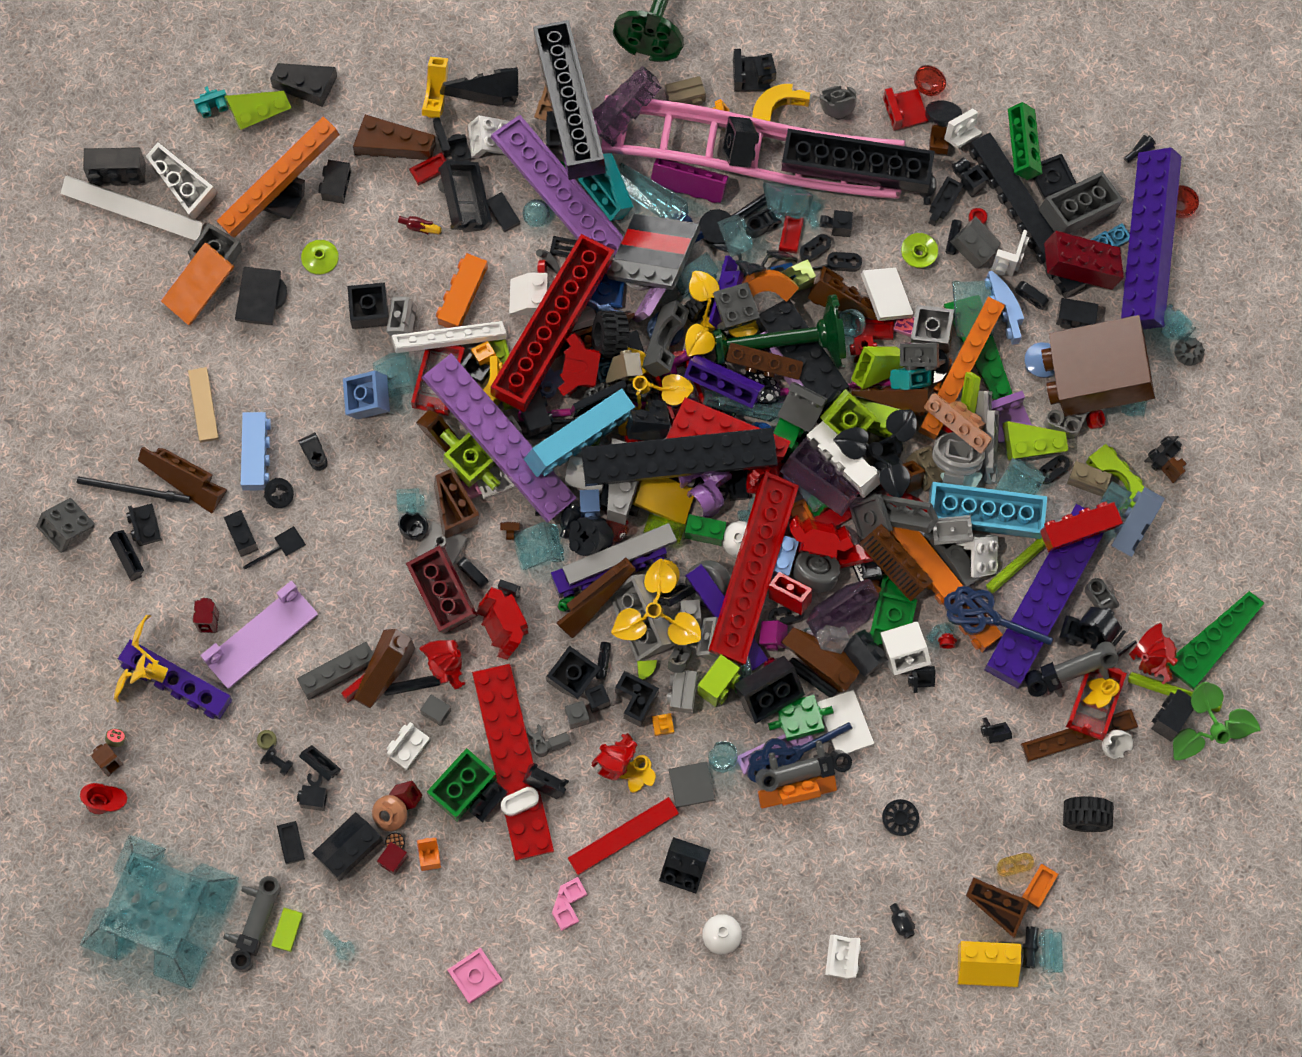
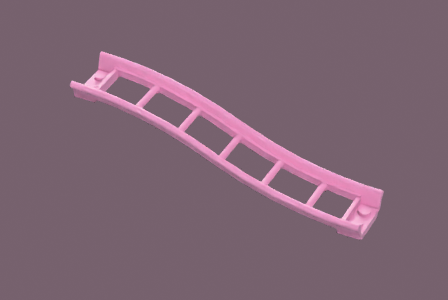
(764, 128)

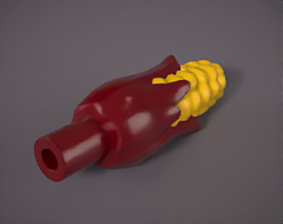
(420, 225)

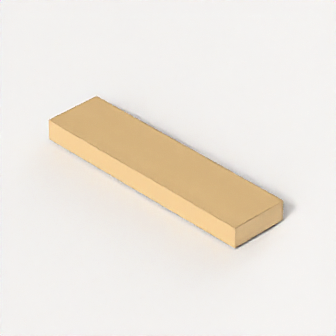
(203, 404)

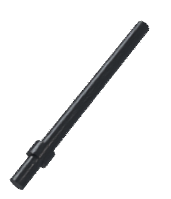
(169, 496)

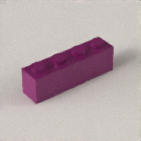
(689, 180)

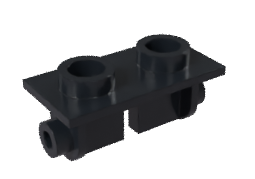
(1168, 446)
(489, 800)

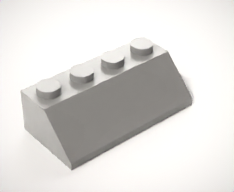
(635, 596)

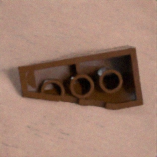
(849, 298)
(831, 666)

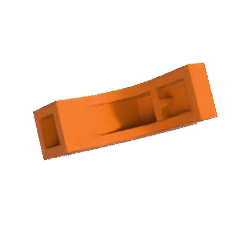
(771, 281)

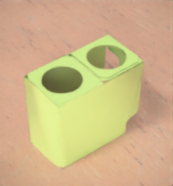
(801, 272)

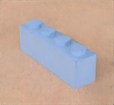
(254, 451)

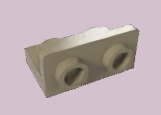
(924, 458)

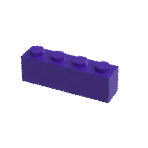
(724, 381)

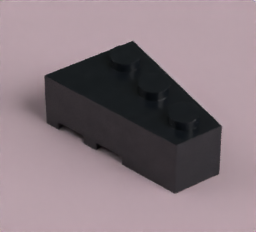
(304, 81)

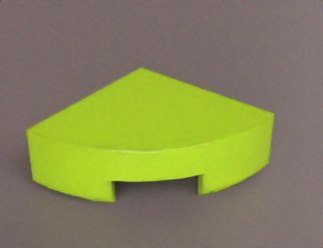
(646, 668)

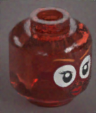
(619, 530)

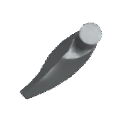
(551, 262)

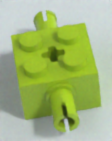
(470, 470)

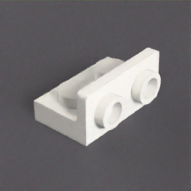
(962, 129)
(407, 745)

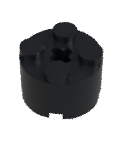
(590, 535)
(1098, 626)

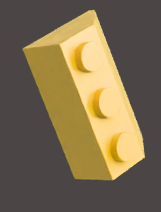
(989, 964)

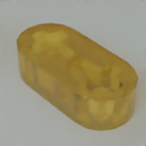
(1014, 860)

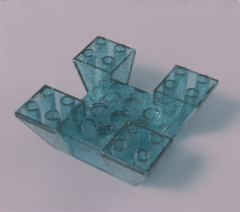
(122, 920)

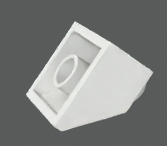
(527, 293)

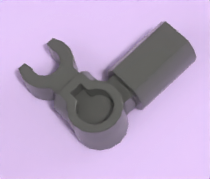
(554, 743)

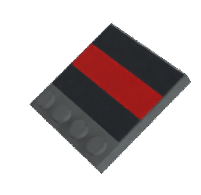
(653, 251)

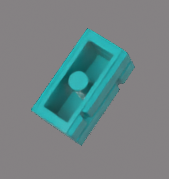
(910, 379)

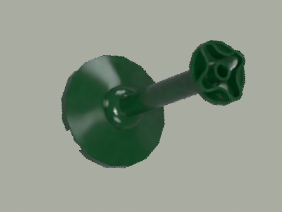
(649, 33)
(828, 333)

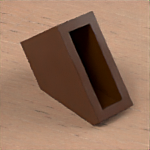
(433, 426)
(106, 759)

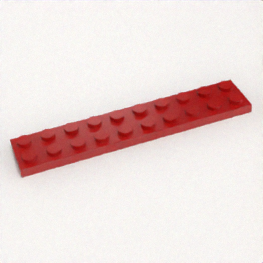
(753, 568)
(511, 757)

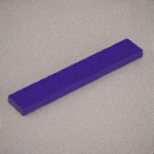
(713, 600)

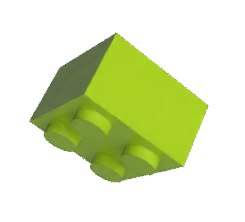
(847, 413)
(718, 681)

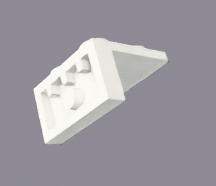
(480, 135)
(983, 554)

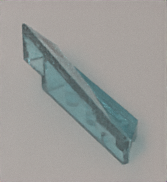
(652, 195)
(760, 411)

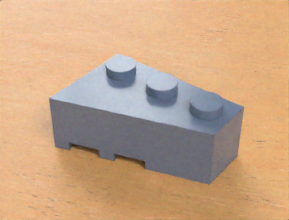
(1137, 520)

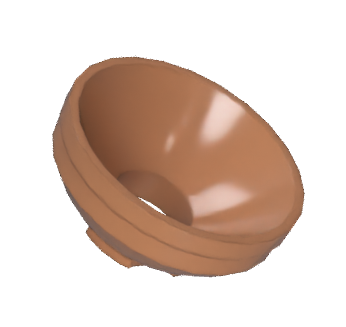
(396, 810)

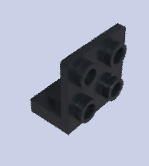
(744, 74)
(288, 200)

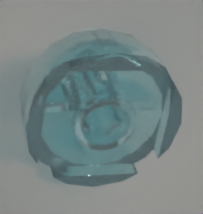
(1176, 324)

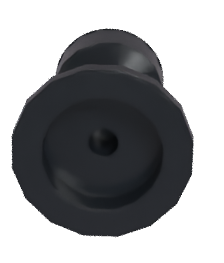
(270, 756)

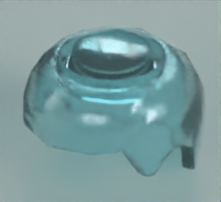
(536, 213)
(853, 322)
(723, 756)

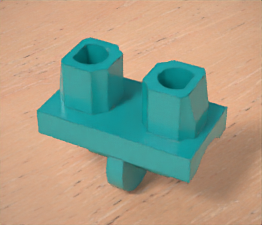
(209, 100)

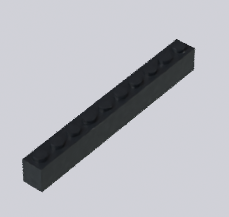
(1019, 204)

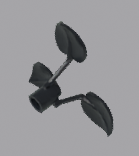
(750, 268)
(854, 446)

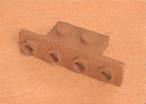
(960, 421)

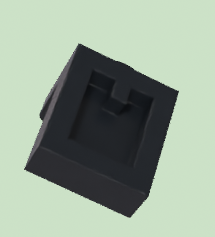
(459, 147)

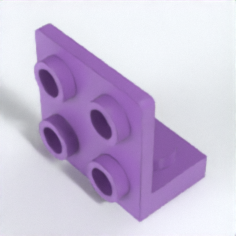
(1011, 410)

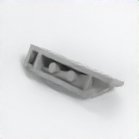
(991, 418)

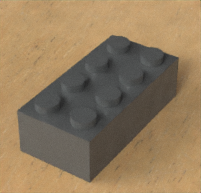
(1081, 204)

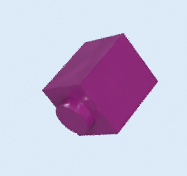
(772, 634)

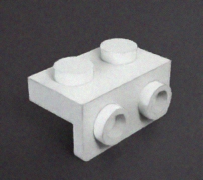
(843, 957)

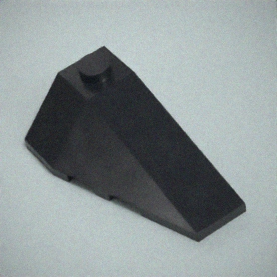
(492, 89)

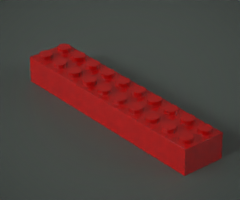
(552, 323)

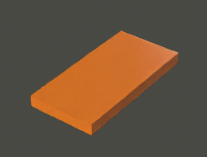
(197, 283)

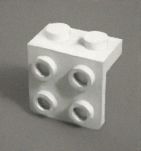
(1005, 262)

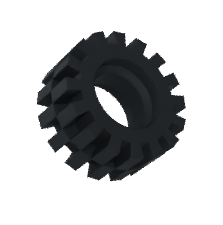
(697, 309)

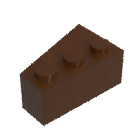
(454, 504)
(998, 904)

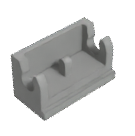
(953, 530)

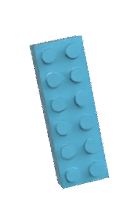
(579, 433)
(991, 509)

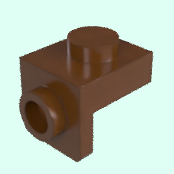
(937, 142)

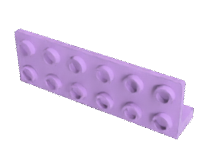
(260, 636)

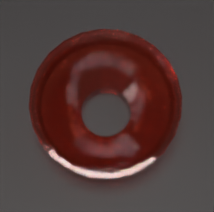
(931, 76)
(1190, 199)

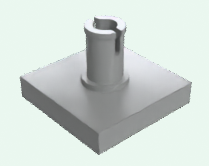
(434, 538)

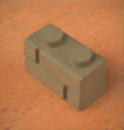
(686, 91)
(1089, 478)

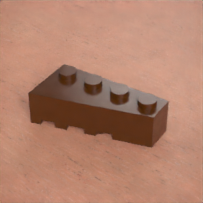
(390, 139)

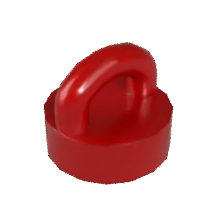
(1096, 419)

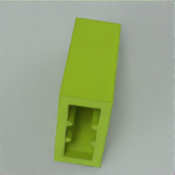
(875, 365)

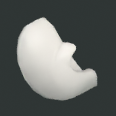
(1116, 743)

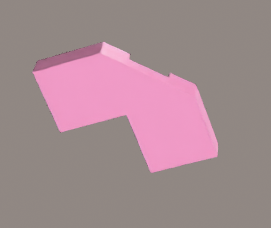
(567, 895)

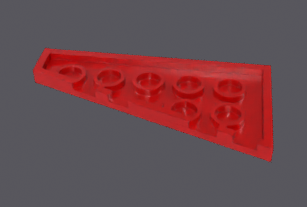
(699, 419)

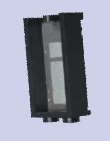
(465, 195)

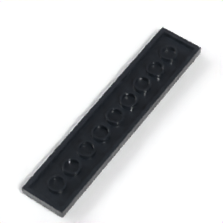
(679, 456)

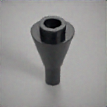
(1146, 143)

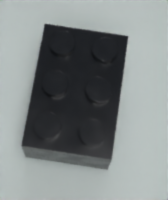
(114, 166)
(769, 689)

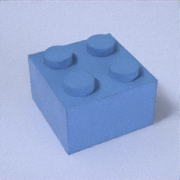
(366, 395)

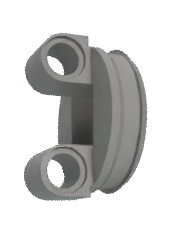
(951, 456)

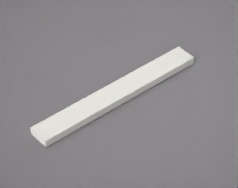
(132, 208)

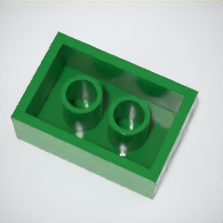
(461, 784)

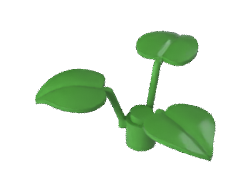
(1204, 698)

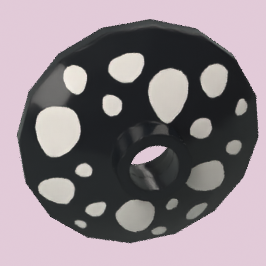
(771, 390)

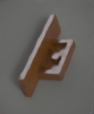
(764, 361)

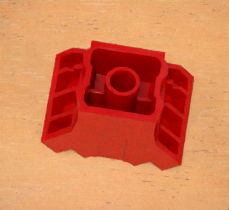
(579, 366)
(820, 537)
(502, 621)

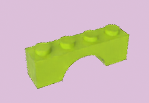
(1107, 460)

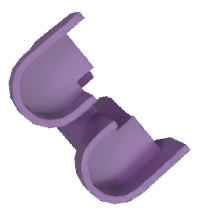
(707, 493)

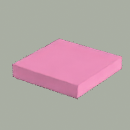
(475, 975)

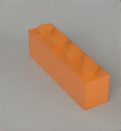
(462, 291)

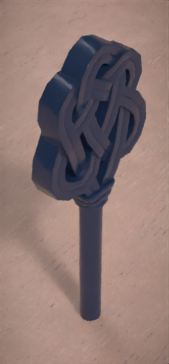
(967, 616)
(795, 751)

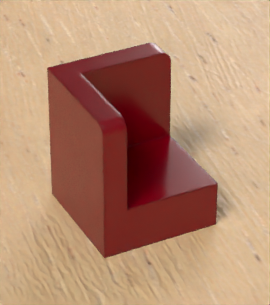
(408, 793)
(392, 858)

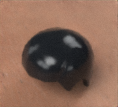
(413, 526)

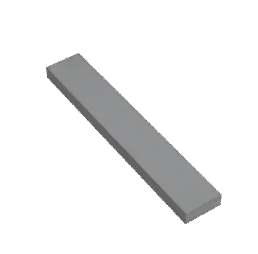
(607, 558)

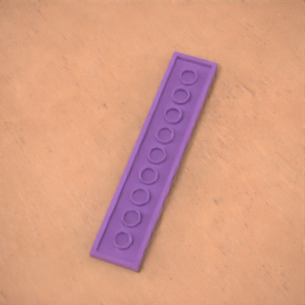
(552, 183)
(496, 436)

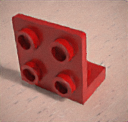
(904, 108)

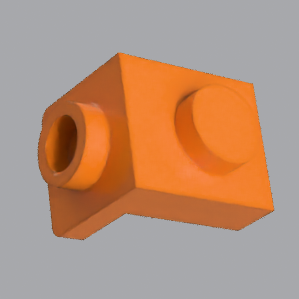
(429, 854)

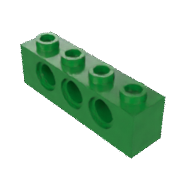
(1024, 141)

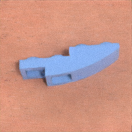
(1011, 312)

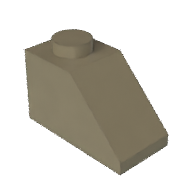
(624, 367)

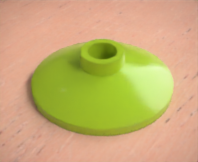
(919, 242)
(321, 264)

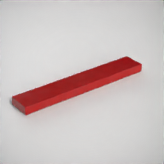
(623, 836)

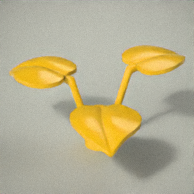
(699, 337)
(674, 388)
(630, 625)
(153, 670)

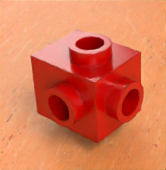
(858, 344)

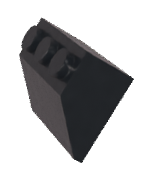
(347, 846)

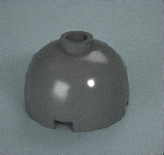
(838, 102)

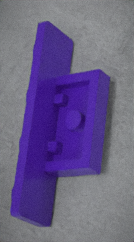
(728, 278)

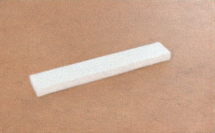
(449, 337)

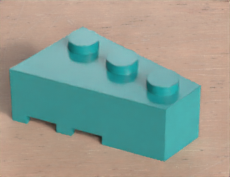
(609, 190)

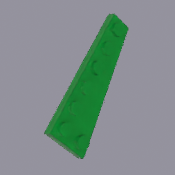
(990, 366)
(1209, 645)

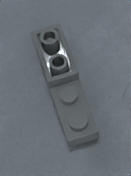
(954, 558)

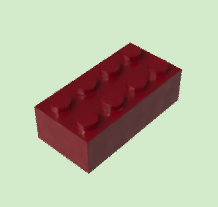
(1083, 260)
(441, 589)

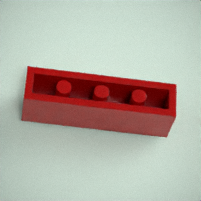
(1081, 526)

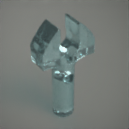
(339, 945)

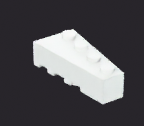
(187, 186)
(856, 471)

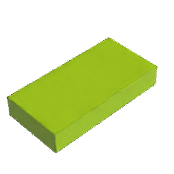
(970, 391)
(287, 929)

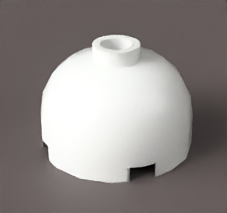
(733, 537)
(722, 934)

